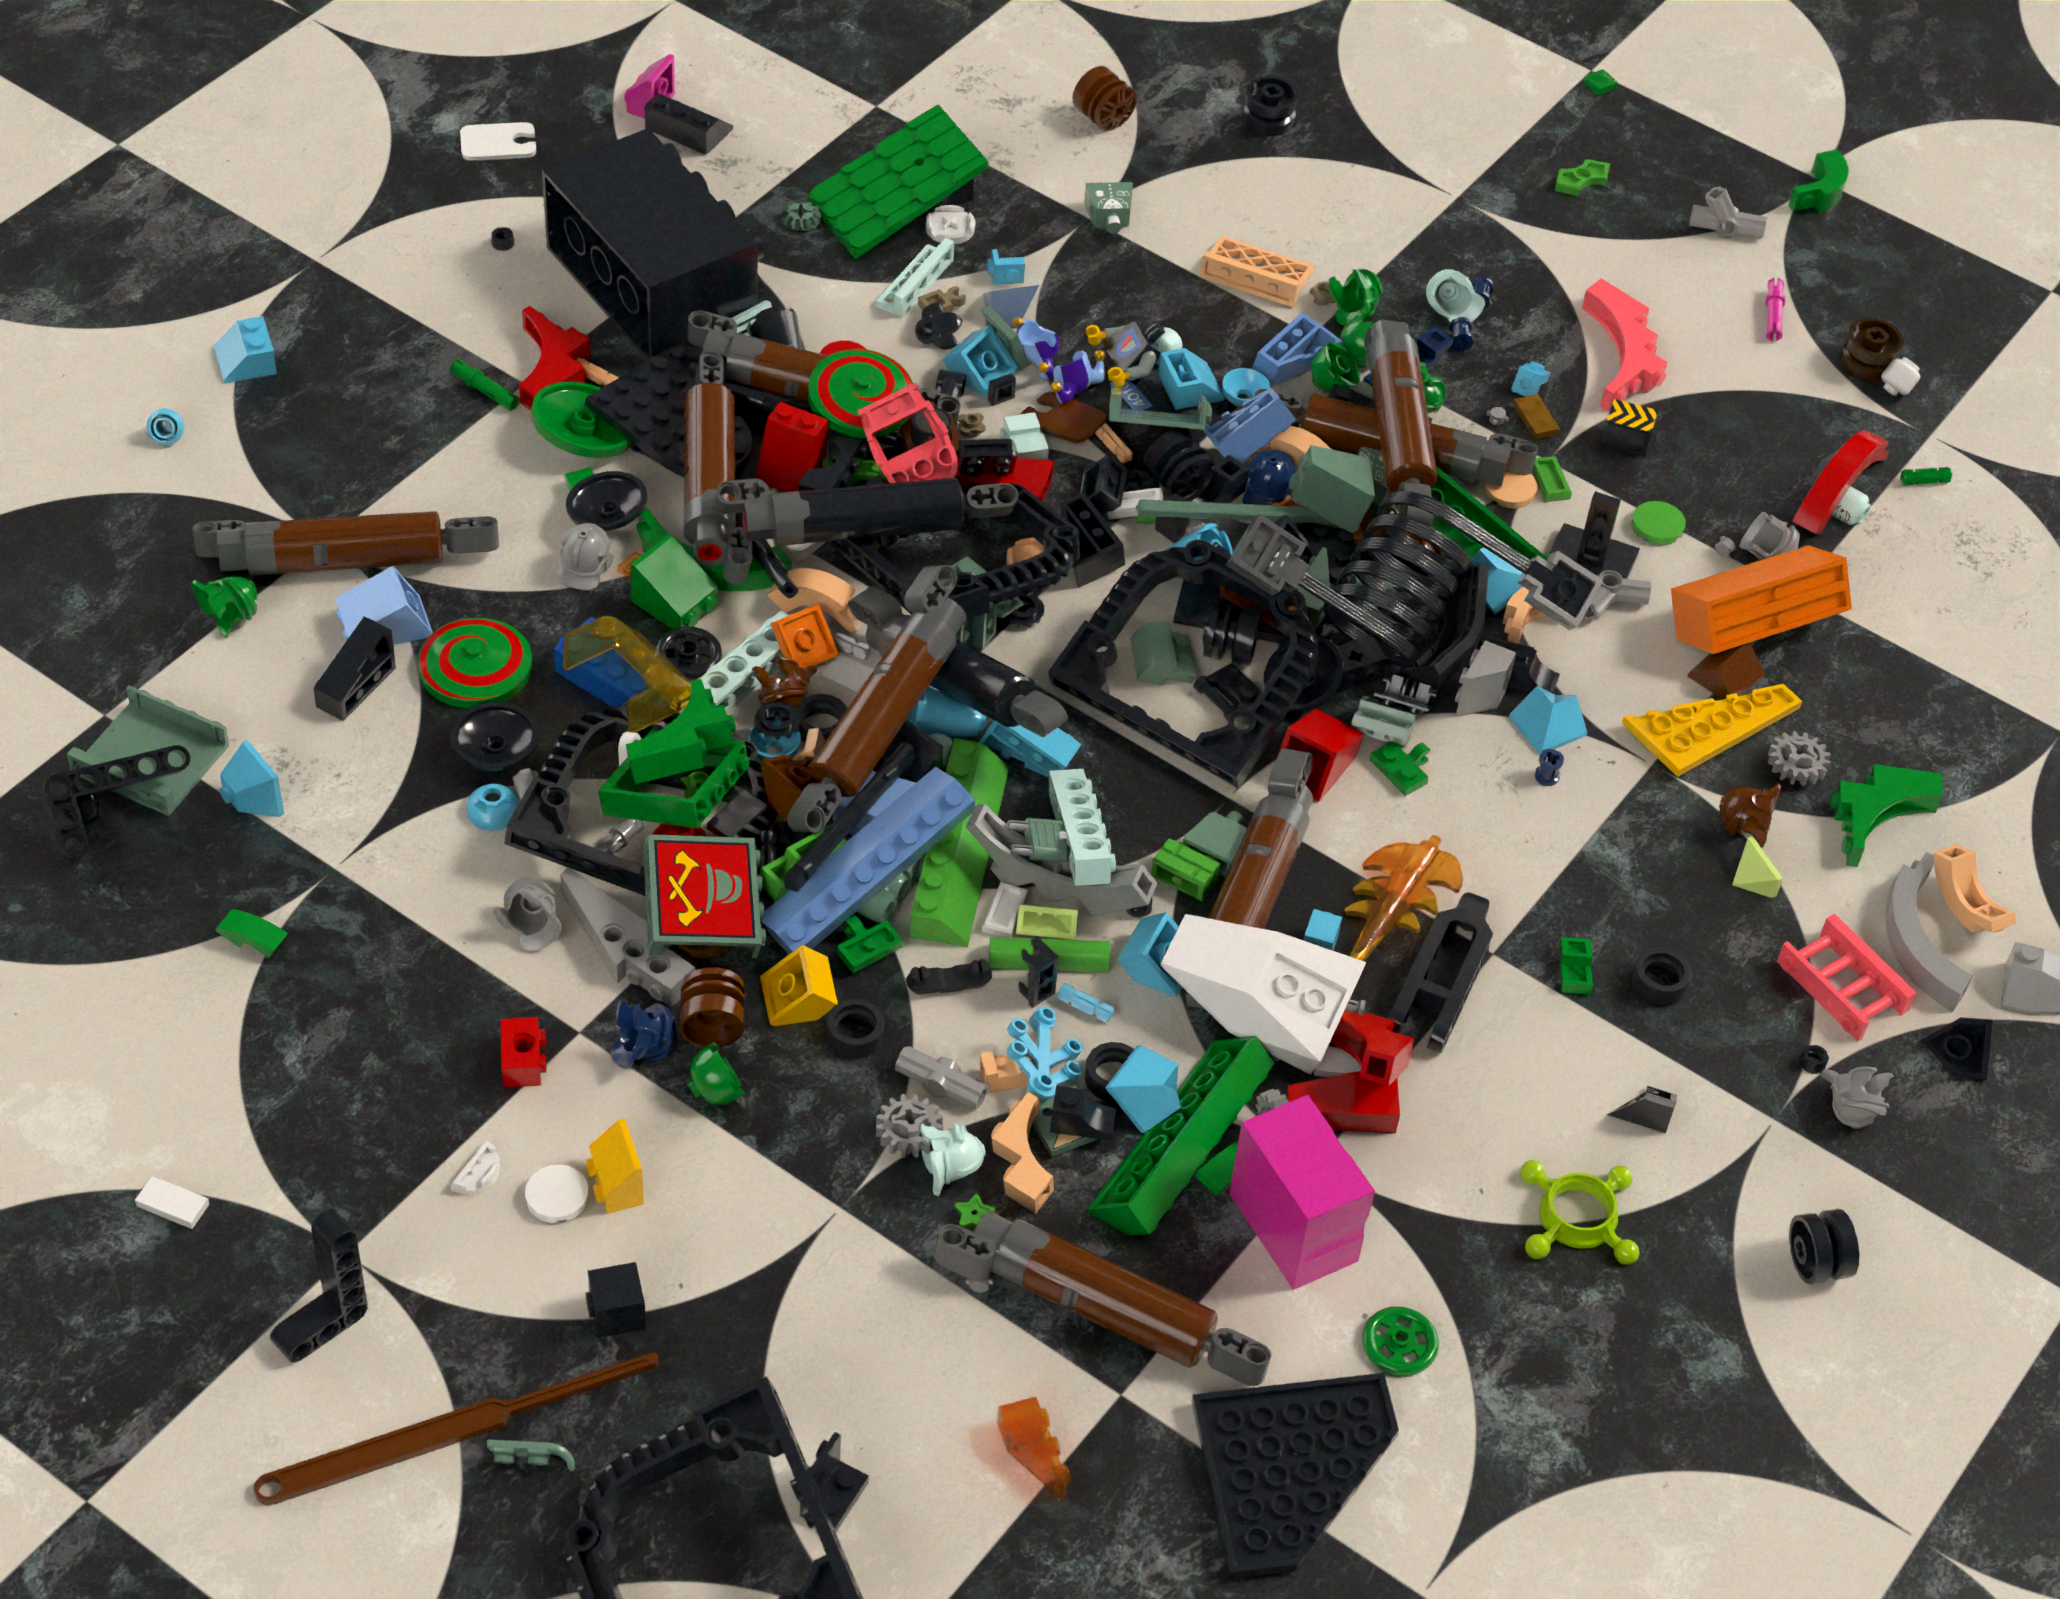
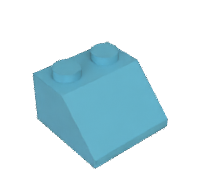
(245, 351)
(981, 359)
(1146, 951)

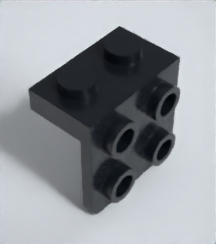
(986, 456)

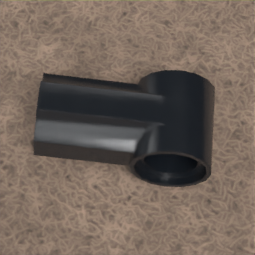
(951, 383)

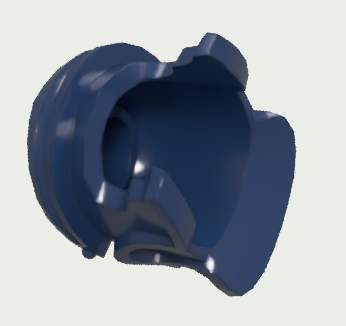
(1268, 478)
(643, 1034)

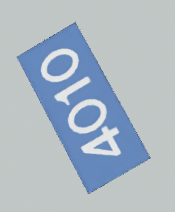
(1134, 397)

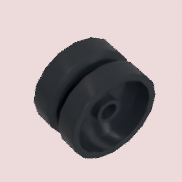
(1270, 105)
(1824, 1246)

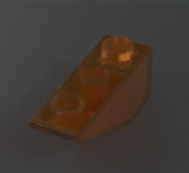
(1029, 1442)

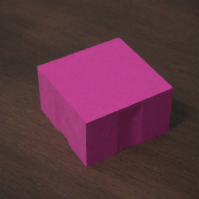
(1300, 1191)

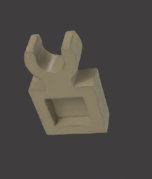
(946, 299)

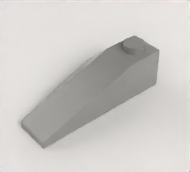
(2031, 981)

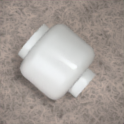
(1900, 376)

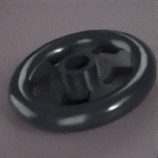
(689, 651)

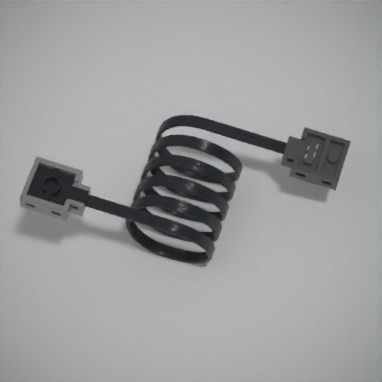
(1271, 561)

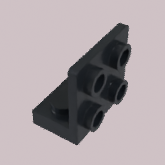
(836, 1481)

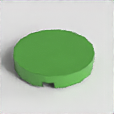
(1658, 522)

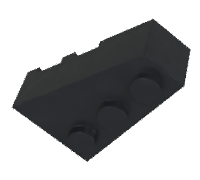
(356, 669)

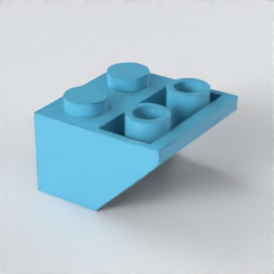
(1187, 378)

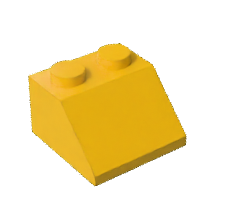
(798, 988)
(615, 1169)

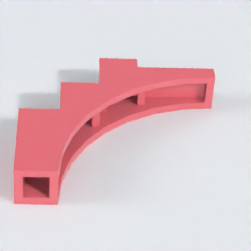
(1636, 344)

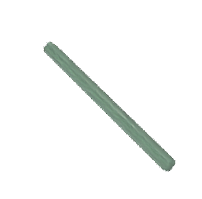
(1226, 511)

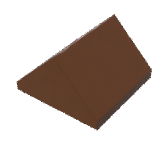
(1729, 671)

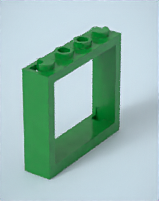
(621, 801)

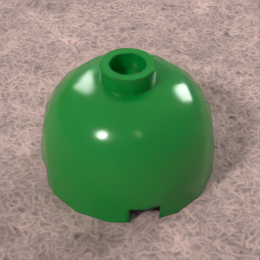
(1354, 340)
(1333, 367)
(714, 1077)

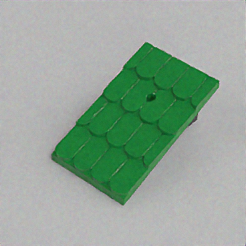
(899, 181)

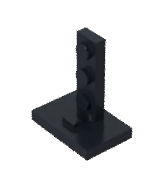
(1593, 544)

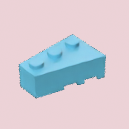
(1037, 752)

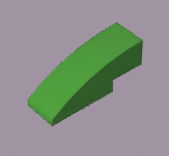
(773, 873)

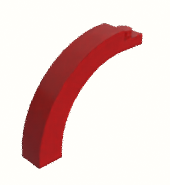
(1838, 477)

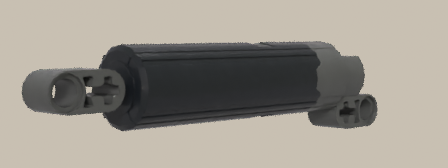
(859, 510)
(966, 673)

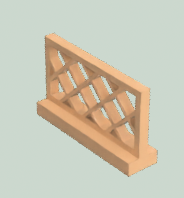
(1259, 281)

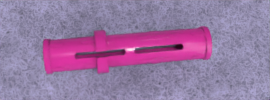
(1774, 301)

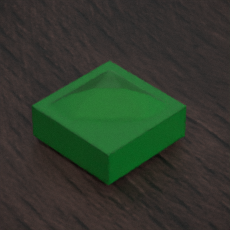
(1600, 82)

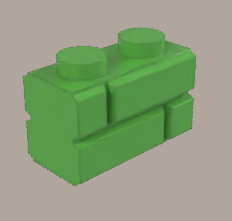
(1185, 869)

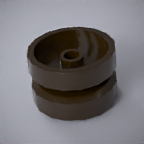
(1870, 348)

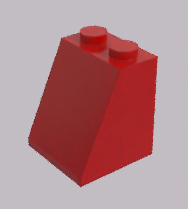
(791, 446)
(1331, 745)

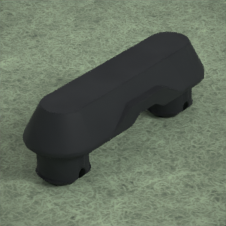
(953, 979)

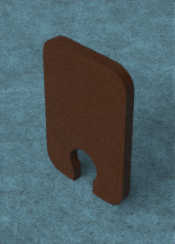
(1068, 421)

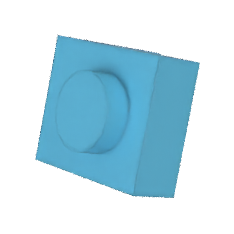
(1006, 269)
(1529, 379)

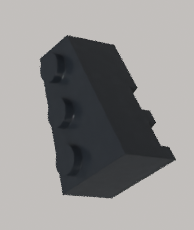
(1099, 545)

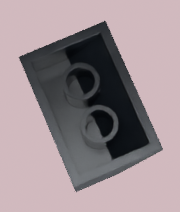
(684, 124)
(927, 751)

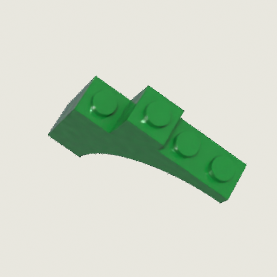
(684, 740)
(1883, 796)

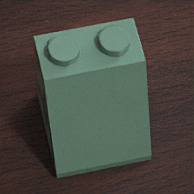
(1334, 486)

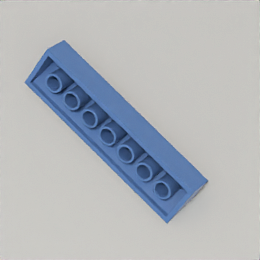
(869, 861)

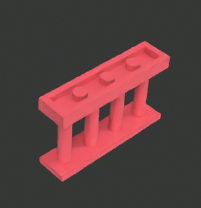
(1862, 960)

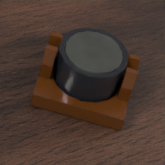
(920, 431)

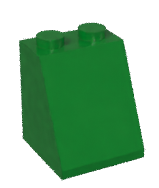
(672, 585)

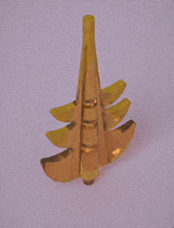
(1410, 871)

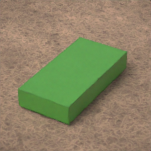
(1551, 479)

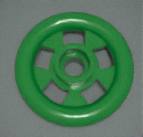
(1396, 1363)

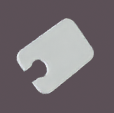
(496, 141)

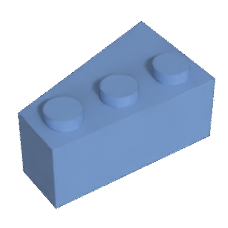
(1292, 350)
(1251, 426)

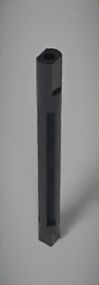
(768, 402)
(771, 564)
(849, 817)

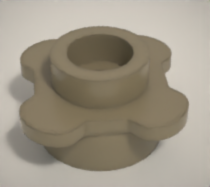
(1322, 293)
(971, 424)

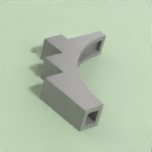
(1129, 886)

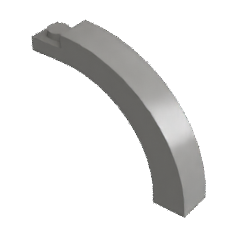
(1912, 947)

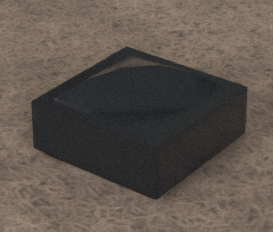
(1001, 389)

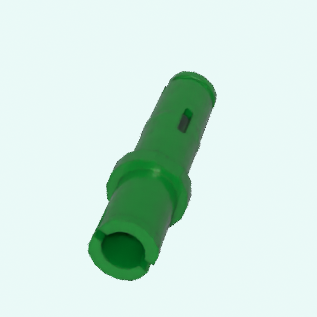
(476, 379)

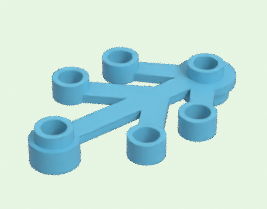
(1039, 1080)

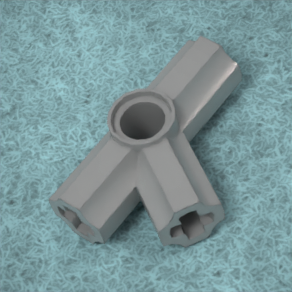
(1725, 217)
(1617, 589)

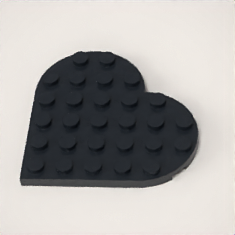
(650, 407)

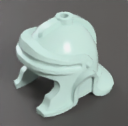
(1458, 300)
(953, 1154)

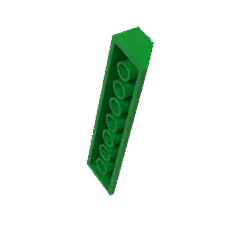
(1179, 1144)

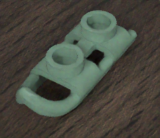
(537, 1452)

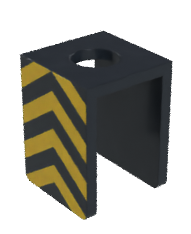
(1629, 427)

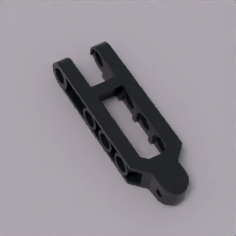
(1446, 1003)

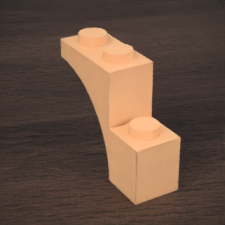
(1025, 1178)

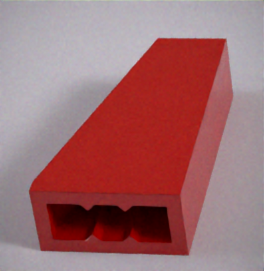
(1029, 473)
(1352, 1102)

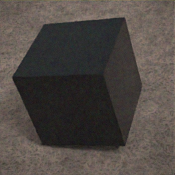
(616, 1299)

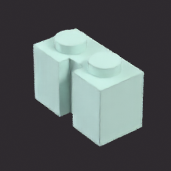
(1025, 436)

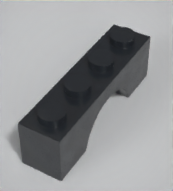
(846, 455)
(1222, 485)

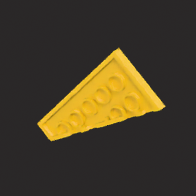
(1708, 727)

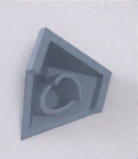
(1010, 302)

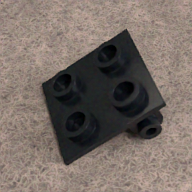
(1392, 695)

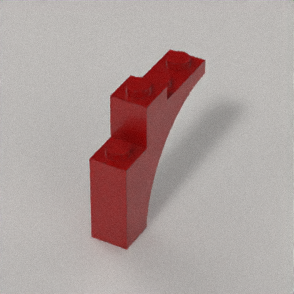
(558, 355)
(1373, 1045)

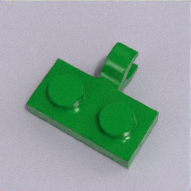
(1400, 767)
(867, 945)

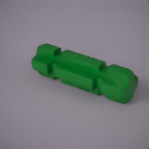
(1926, 476)

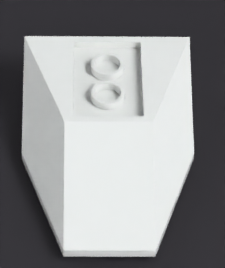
(1264, 985)

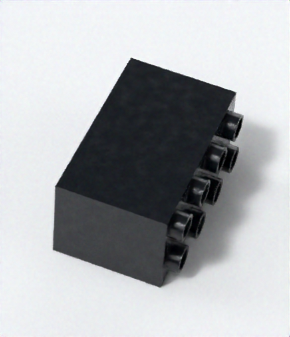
(649, 240)

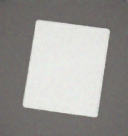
(847, 672)

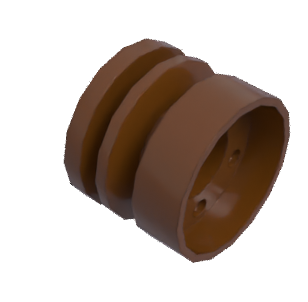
(1104, 98)
(712, 1007)

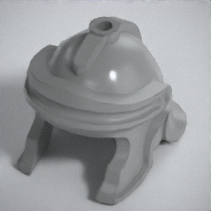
(1769, 537)
(584, 557)
(530, 913)
(1858, 1095)

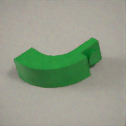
(1832, 173)

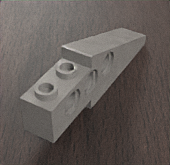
(623, 940)

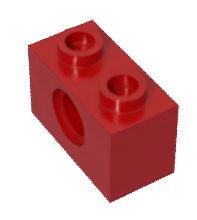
(521, 1052)

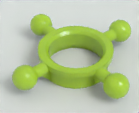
(1557, 1229)

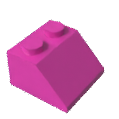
(655, 79)

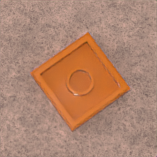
(805, 637)

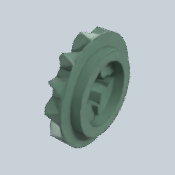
(810, 218)

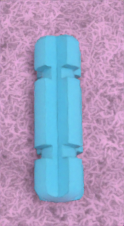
(1085, 1002)

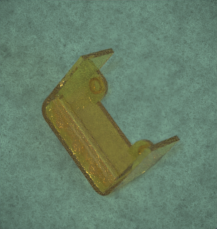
(668, 687)

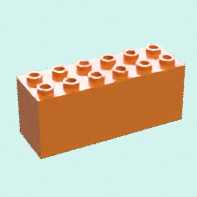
(1761, 599)

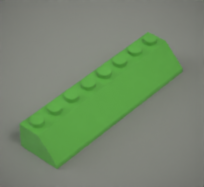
(958, 862)

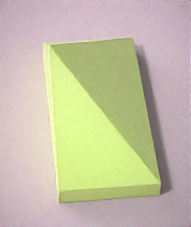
(1757, 871)
(1047, 921)

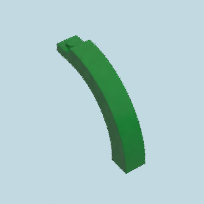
(652, 532)

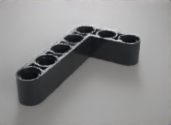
(103, 783)
(342, 1288)

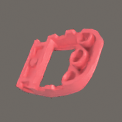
(925, 462)

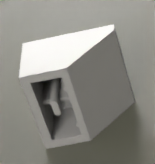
(1485, 679)

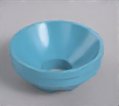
(1243, 381)
(789, 745)
(495, 814)

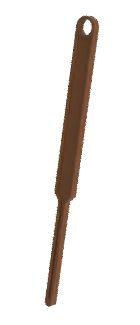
(432, 1434)

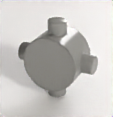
(1497, 416)
(1725, 546)
(980, 1286)

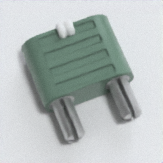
(1043, 839)

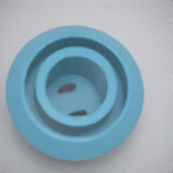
(160, 427)

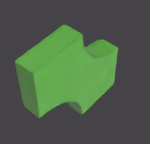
(1574, 180)

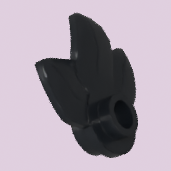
(941, 324)

